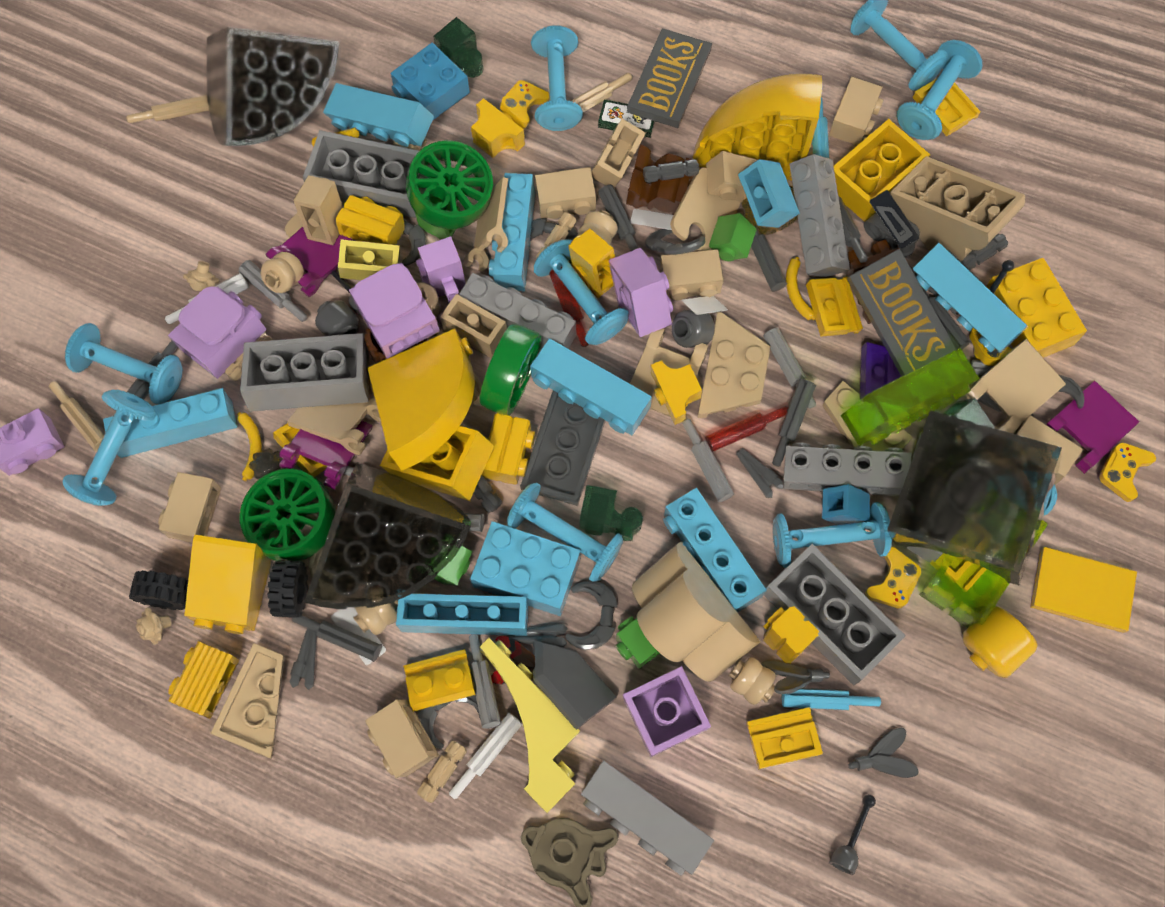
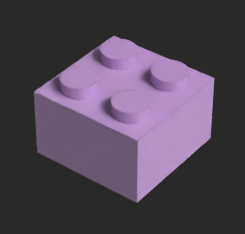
(641, 291)
(666, 711)

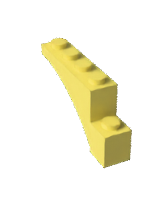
(544, 728)

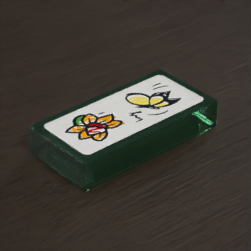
(614, 111)

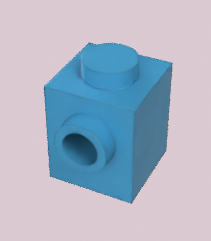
(845, 505)

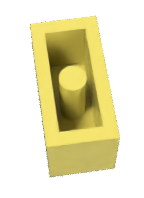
(364, 259)

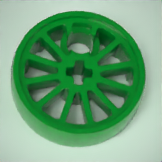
(441, 178)
(510, 369)
(294, 504)

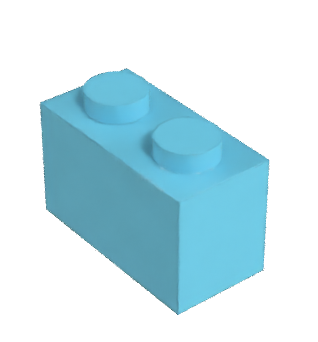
(768, 193)

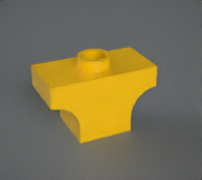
(496, 130)
(675, 389)

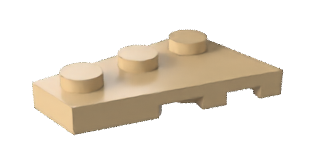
(844, 398)
(253, 703)

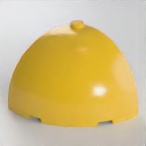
(765, 121)

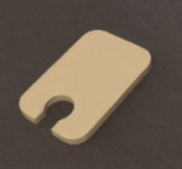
(700, 209)

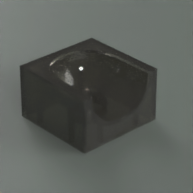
(975, 494)

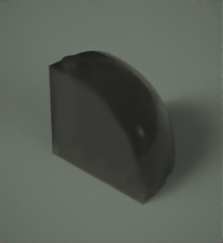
(264, 82)
(385, 541)

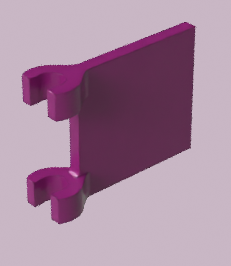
(316, 258)
(1096, 425)
(323, 451)

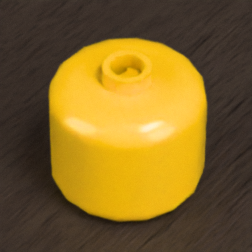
(999, 643)

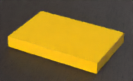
(1084, 589)

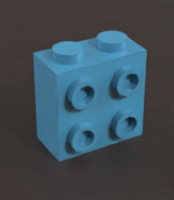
(430, 80)

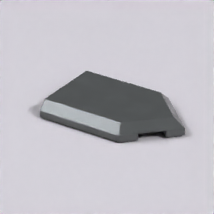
(570, 683)

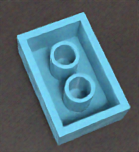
(526, 567)

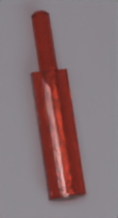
(569, 306)
(742, 429)

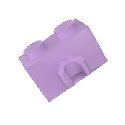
(441, 267)
(27, 441)

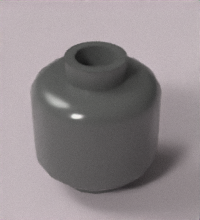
(336, 319)
(692, 329)

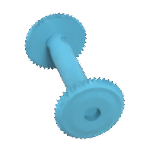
(554, 44)
(926, 69)
(920, 119)
(603, 329)
(85, 347)
(93, 490)
(527, 508)
(832, 534)

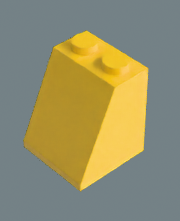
(225, 584)

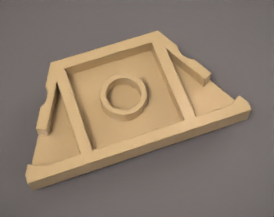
(734, 369)

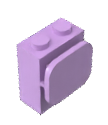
(394, 309)
(216, 328)

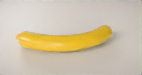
(793, 291)
(254, 441)

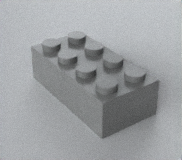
(364, 169)
(305, 372)
(850, 627)

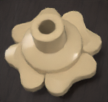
(201, 277)
(151, 625)

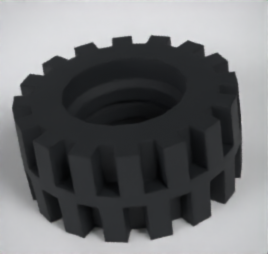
(287, 588)
(159, 590)

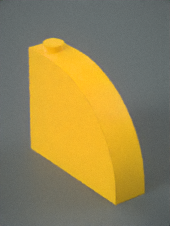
(423, 396)

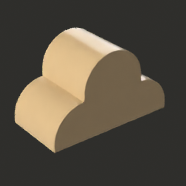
(955, 206)
(690, 616)

